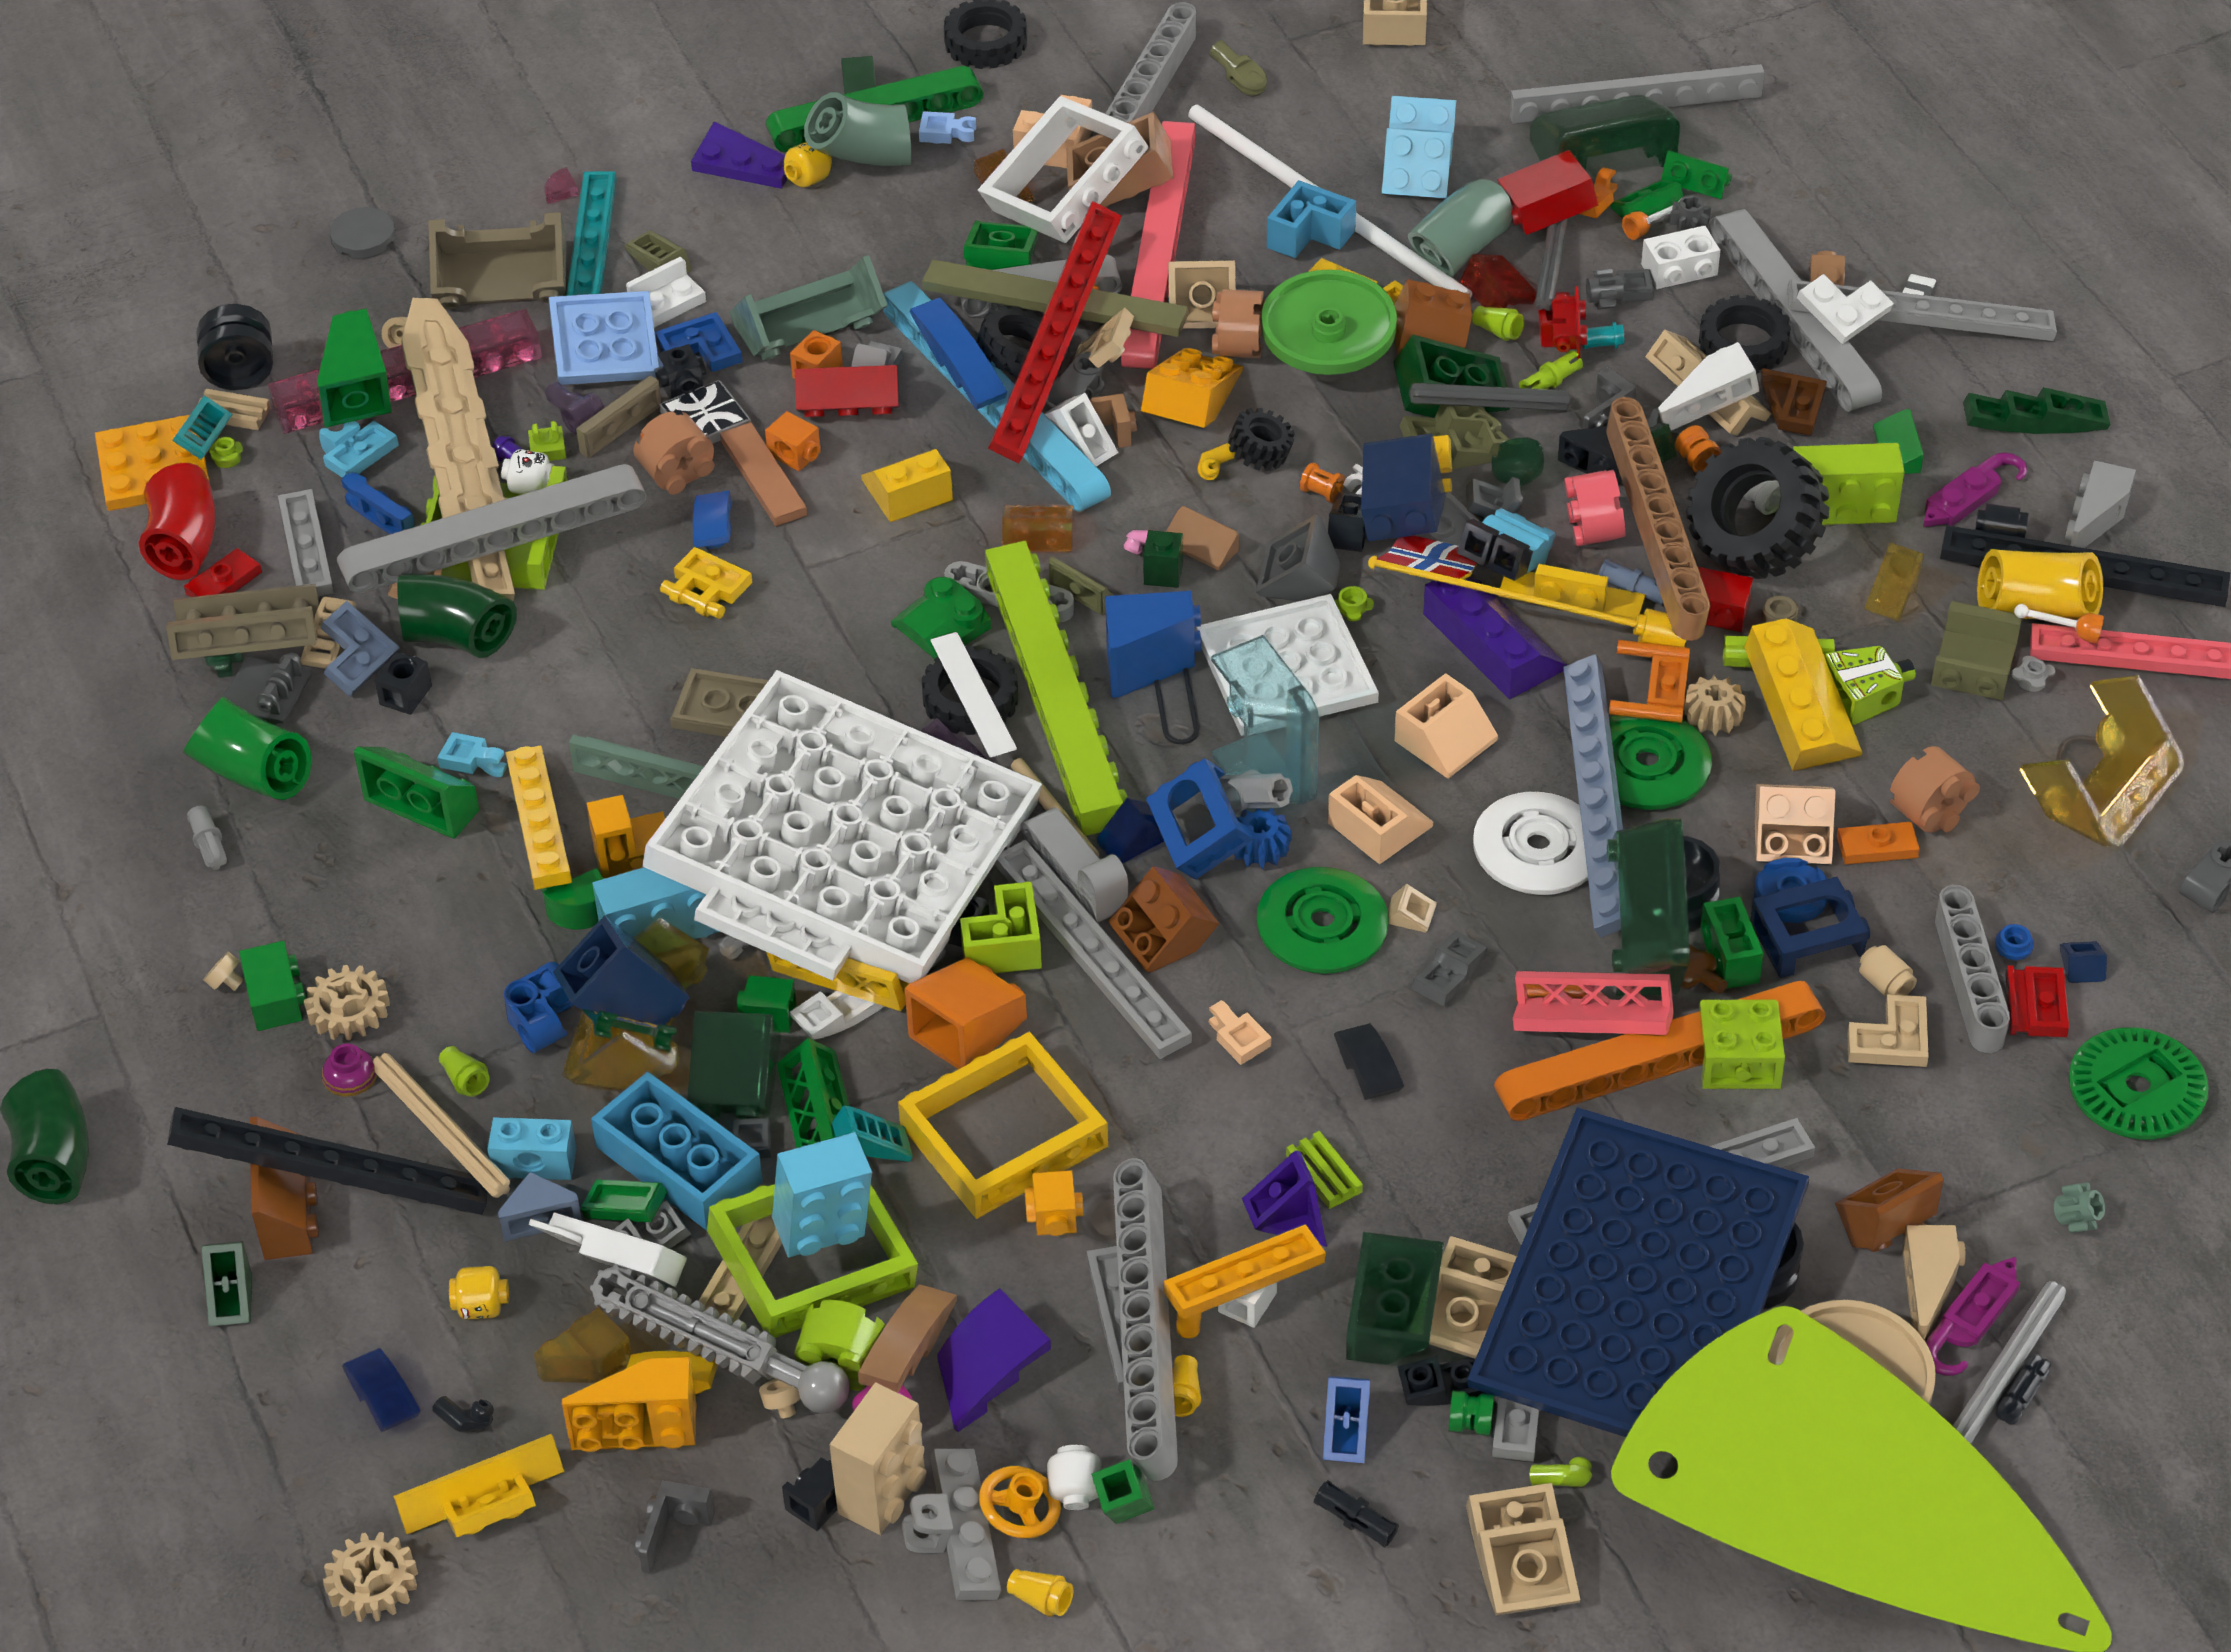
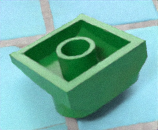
(999, 245)
(942, 611)

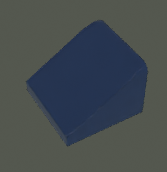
(2084, 961)

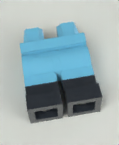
(1506, 541)

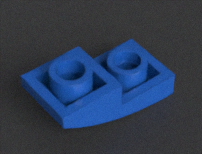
(712, 520)

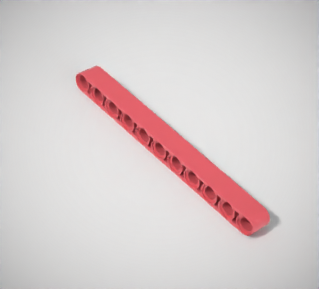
(1160, 242)

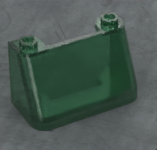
(1607, 129)

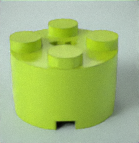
(838, 1335)

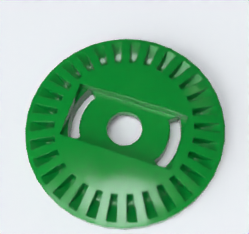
(1681, 765)
(1316, 947)
(2128, 1052)

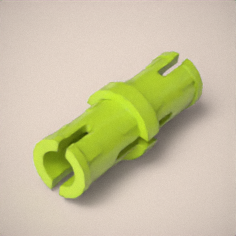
(1552, 373)

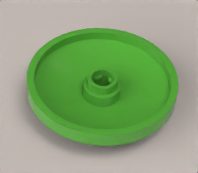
(1328, 322)

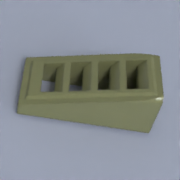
(658, 254)

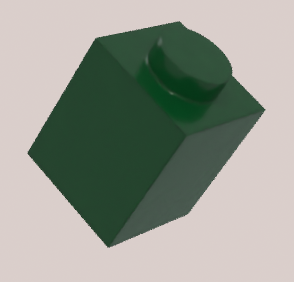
(1163, 558)

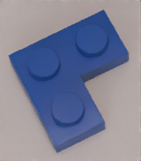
(706, 336)

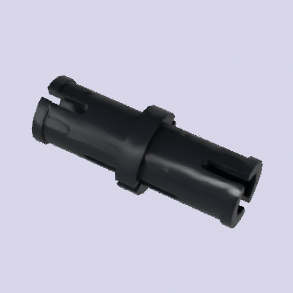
(1356, 1513)

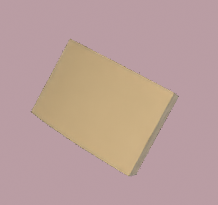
(1468, 1295)
(1522, 1549)

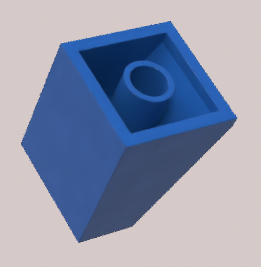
(1150, 638)

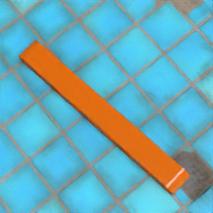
(1634, 1058)

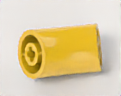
(2043, 581)

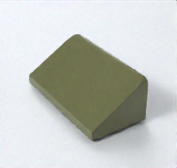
(1083, 588)

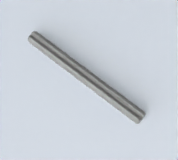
(2010, 1360)

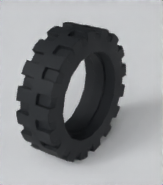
(988, 52)
(1750, 312)
(1007, 322)
(954, 715)

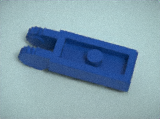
(376, 505)

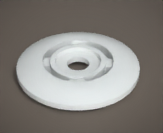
(1518, 864)

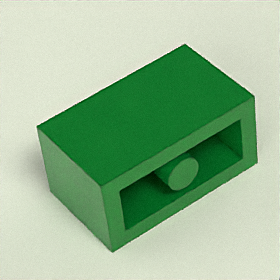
(271, 985)

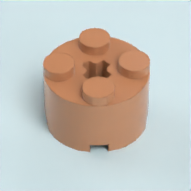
(1238, 323)
(674, 451)
(1933, 790)

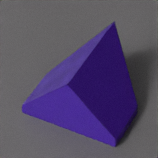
(1286, 1200)

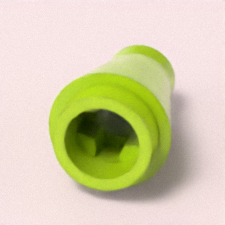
(1501, 322)
(465, 1072)

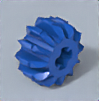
(1270, 835)

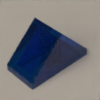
(1130, 831)

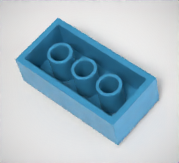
(675, 1144)

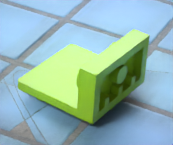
(1741, 1044)

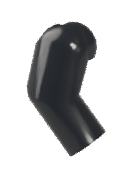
(461, 1420)

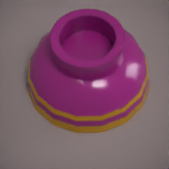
(348, 1071)

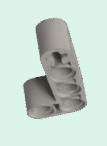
(1094, 882)

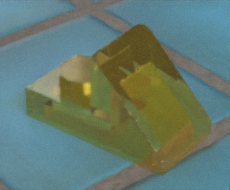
(1895, 582)

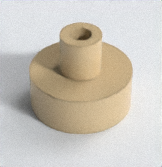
(393, 331)
(223, 972)
(779, 1396)

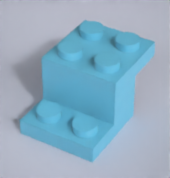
(1419, 147)

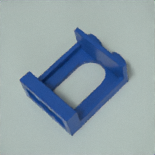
(1215, 845)

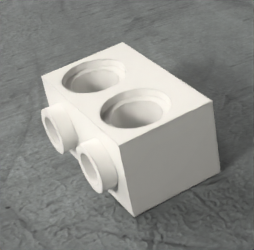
(1681, 257)

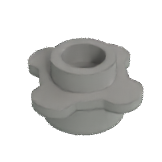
(2033, 674)

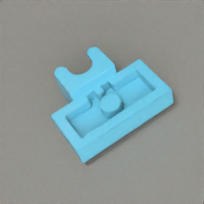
(355, 448)

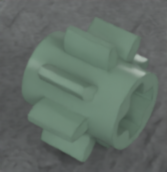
(2079, 1207)

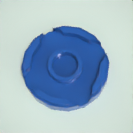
(1788, 874)

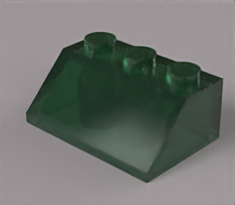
(1393, 1297)

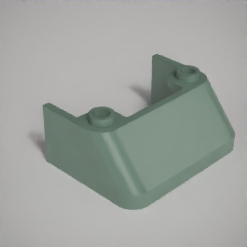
(818, 306)

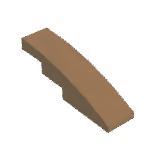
(907, 1337)

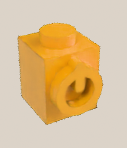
(1053, 1203)

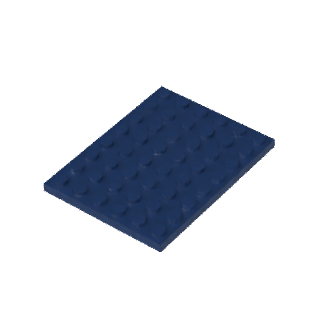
(1632, 1269)

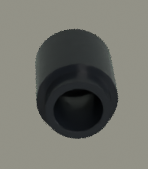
(2002, 520)

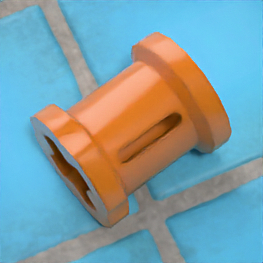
(1321, 482)

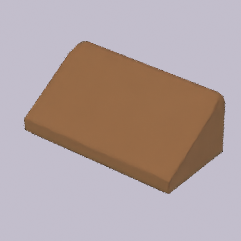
(1205, 538)

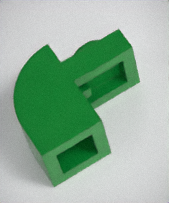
(573, 903)

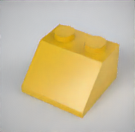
(910, 485)

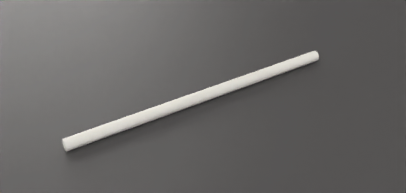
(1290, 177)

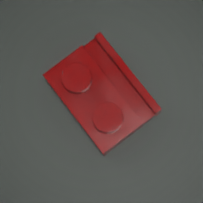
(2037, 1001)

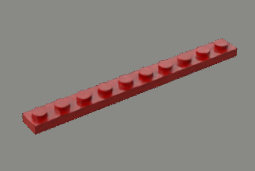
(1054, 333)

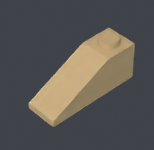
(1931, 1268)

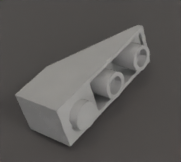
(2103, 503)

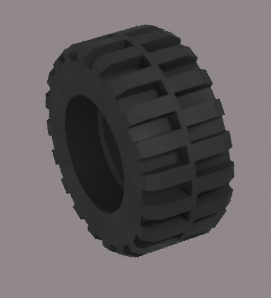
(1725, 484)

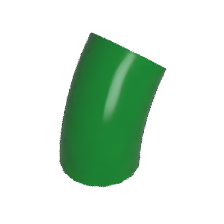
(251, 751)

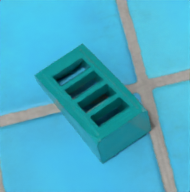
(211, 414)
(869, 1132)

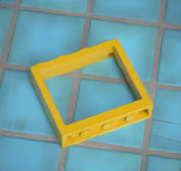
(1012, 1177)

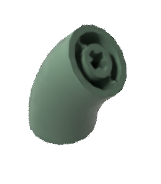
(859, 131)
(1462, 225)

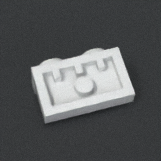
(670, 290)

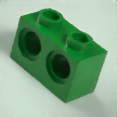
(1732, 942)

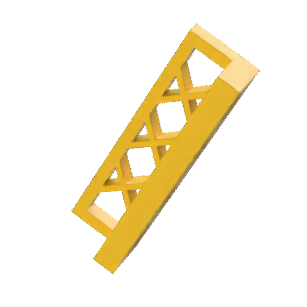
(853, 979)

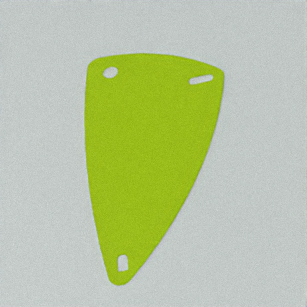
(1850, 1485)

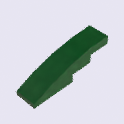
(2046, 414)

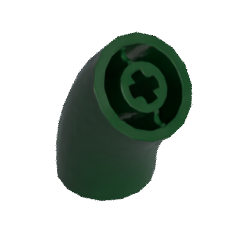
(454, 613)
(46, 1137)

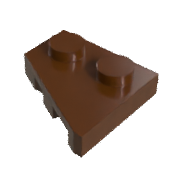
(1793, 399)

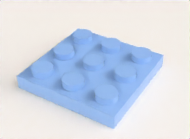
(603, 337)

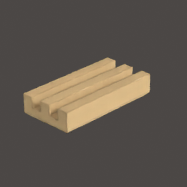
(241, 404)

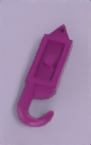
(1969, 490)
(1974, 1311)

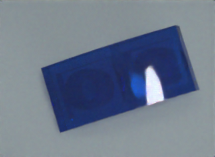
(382, 1388)

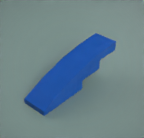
(958, 352)

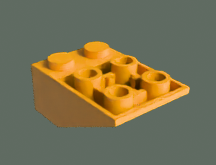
(1190, 387)
(635, 1408)

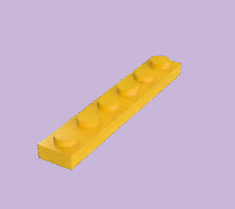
(538, 817)

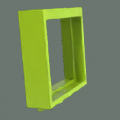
(789, 1312)

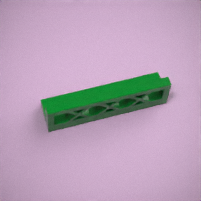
(826, 1088)

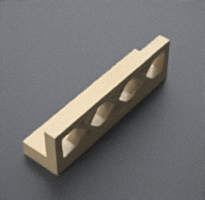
(1679, 357)

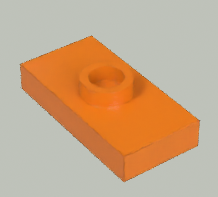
(1878, 843)

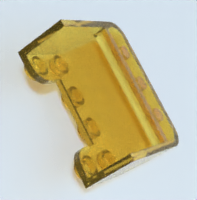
(630, 1054)

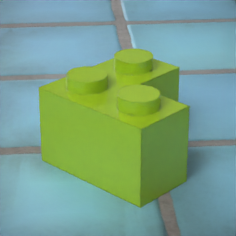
(1008, 938)

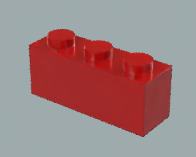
(847, 390)

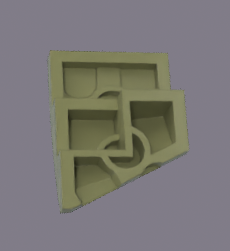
(1472, 433)

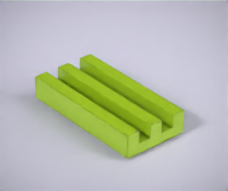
(1320, 1143)

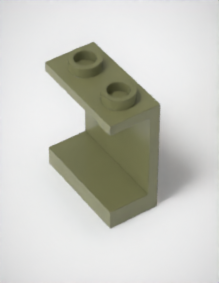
(1976, 650)

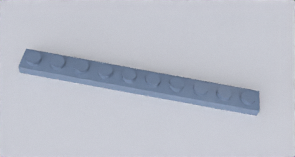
(1595, 785)

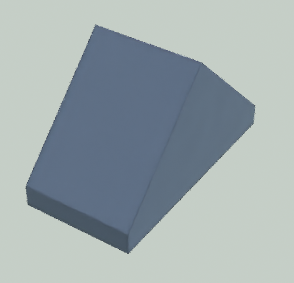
(537, 1201)

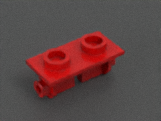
(1567, 330)

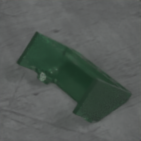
(1651, 902)

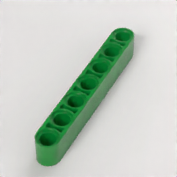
(934, 92)

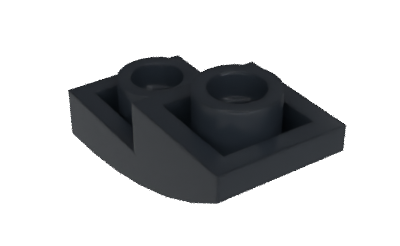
(1370, 1059)
(1432, 1383)

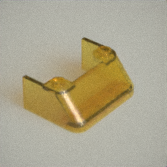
(2130, 778)

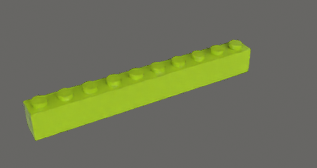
(1054, 686)

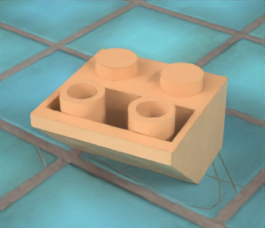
(1444, 726)
(1375, 817)
(1794, 822)

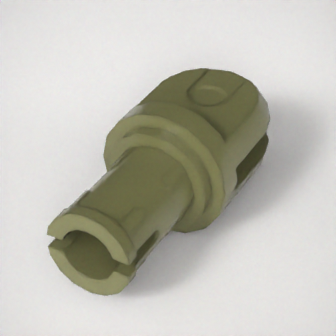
(1240, 70)

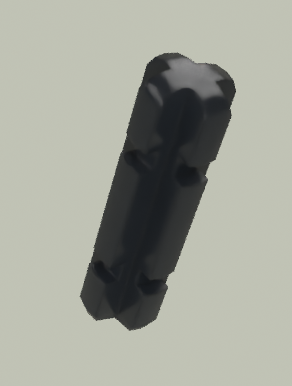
(2023, 1389)

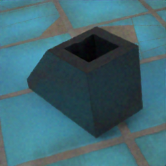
(1587, 450)

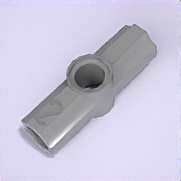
(1254, 790)

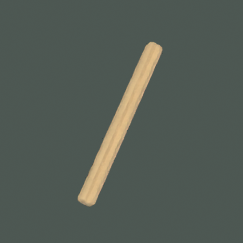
(441, 1125)

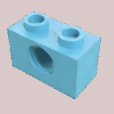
(533, 1146)

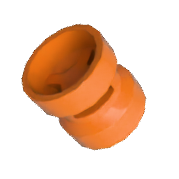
(1696, 447)

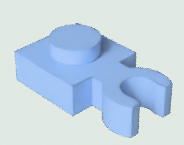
(942, 127)

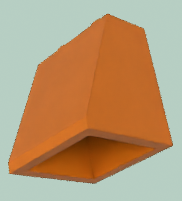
(963, 1011)

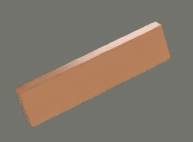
(763, 474)

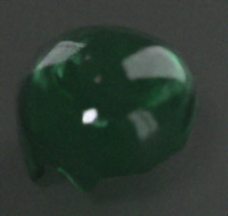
(1518, 459)

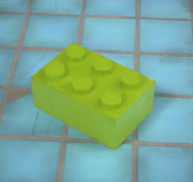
(1860, 480)

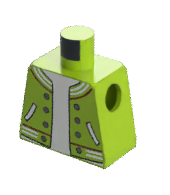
(1868, 680)

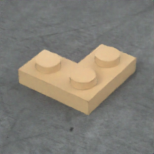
(1108, 340)
(1898, 1041)

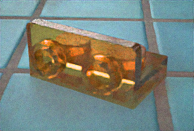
(1040, 525)

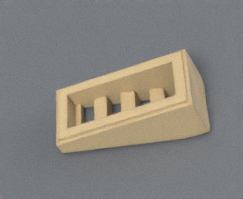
(318, 659)

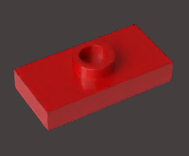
(225, 575)

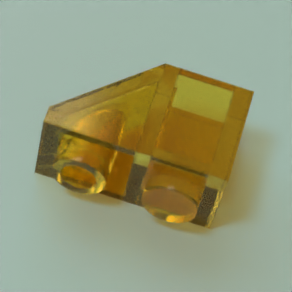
(584, 1352)

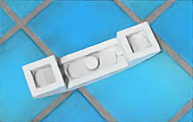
(832, 1014)

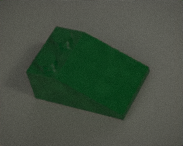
(1442, 363)

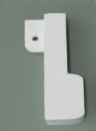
(613, 1247)

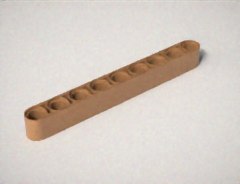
(1658, 519)

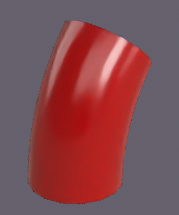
(178, 521)

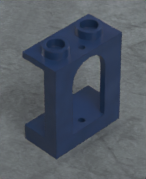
(1785, 949)

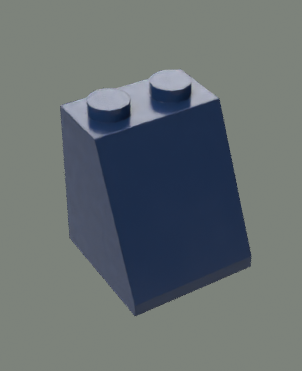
(1401, 487)
(620, 977)

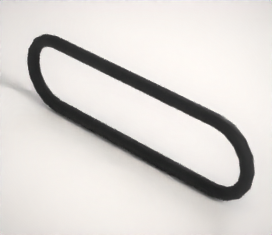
(1192, 710)

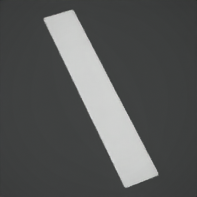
(973, 694)

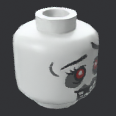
(526, 471)

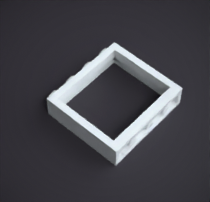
(1039, 146)

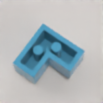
(1310, 215)

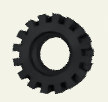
(1255, 425)

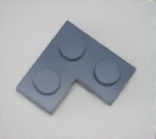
(364, 645)

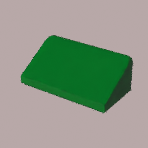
(1649, 199)
(1901, 429)

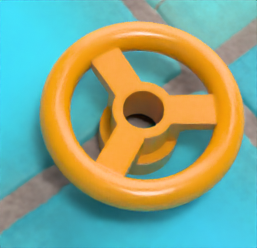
(1021, 1498)

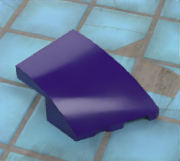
(986, 1356)

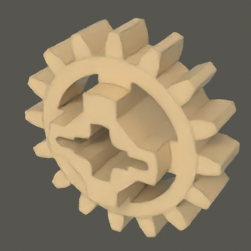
(347, 1002)
(370, 1576)

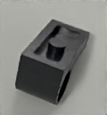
(1346, 523)

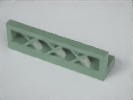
(632, 766)

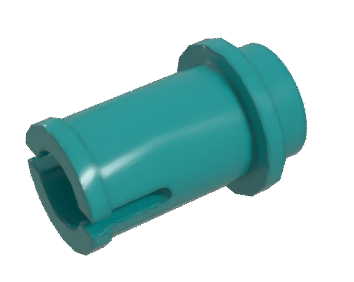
(1605, 336)

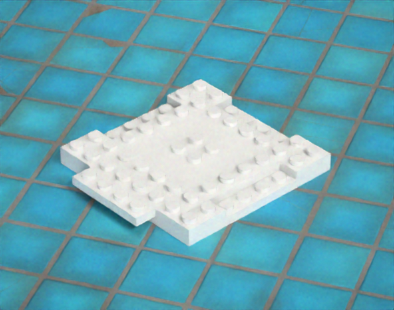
(838, 833)

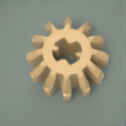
(1714, 705)

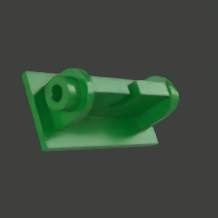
(1696, 174)

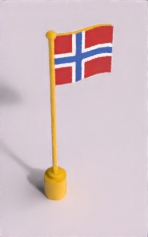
(1442, 563)

